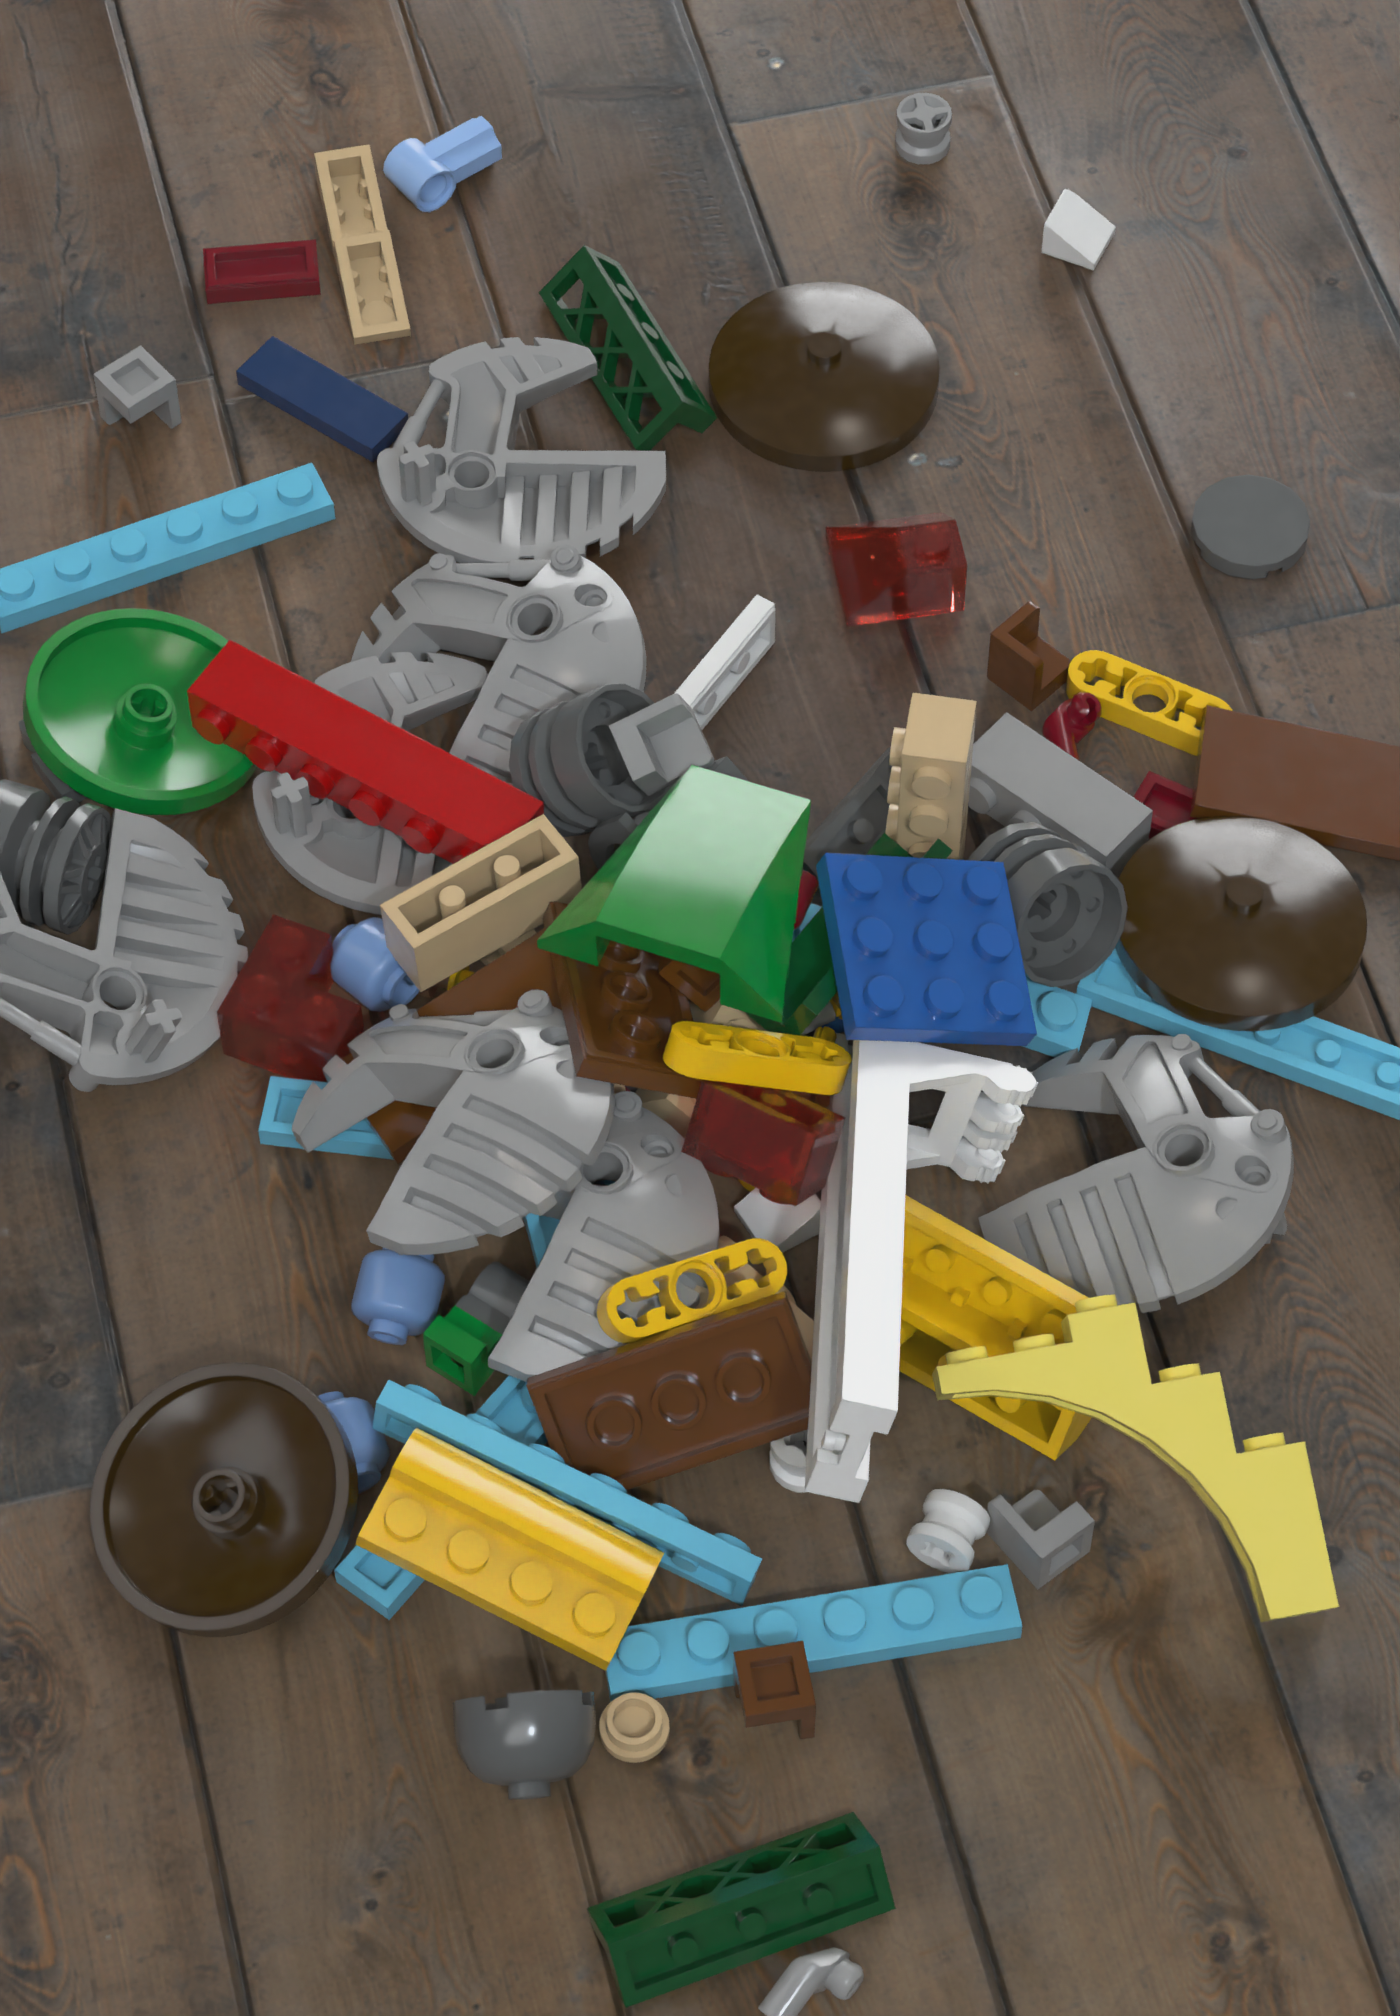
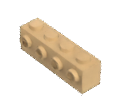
(931, 775)

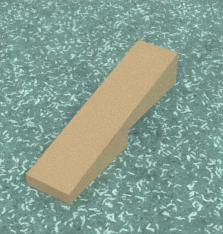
(361, 244)

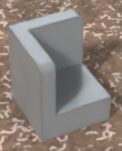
(136, 387)
(661, 743)
(1039, 1535)

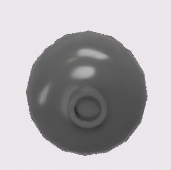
(526, 1738)

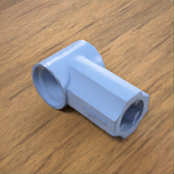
(431, 170)

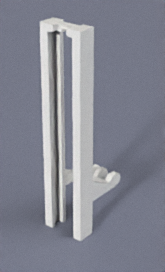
(864, 1230)

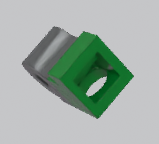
(474, 1328)

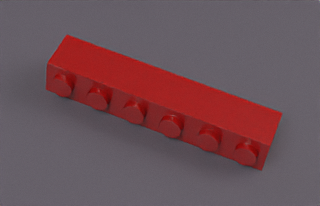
(354, 756)

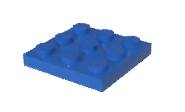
(925, 950)

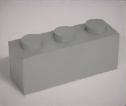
(1030, 779)

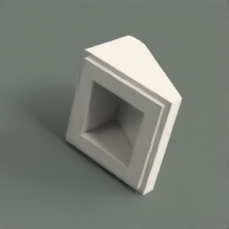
(1076, 231)
(777, 1222)

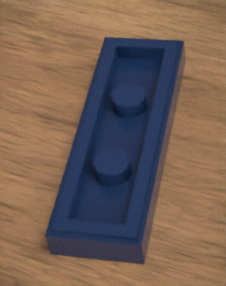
(322, 398)

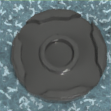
(1250, 526)

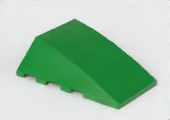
(702, 884)

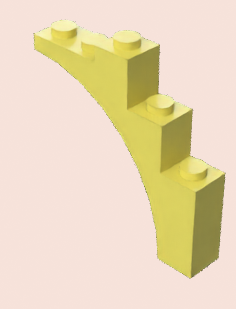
(1102, 1371)

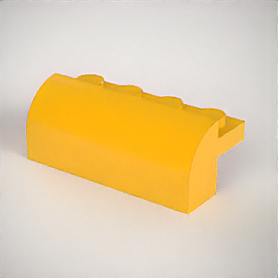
(975, 1295)
(509, 1548)

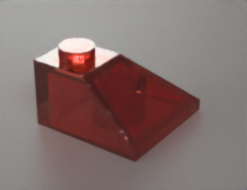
(898, 568)

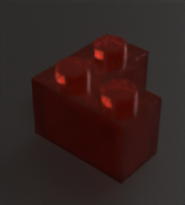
(282, 1008)
(764, 1138)

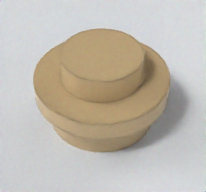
(634, 1727)

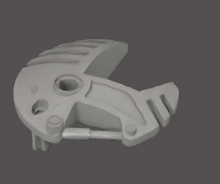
(501, 502)
(458, 609)
(311, 835)
(158, 957)
(504, 1125)
(1145, 1217)
(647, 1219)

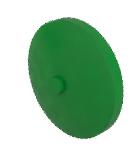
(115, 713)

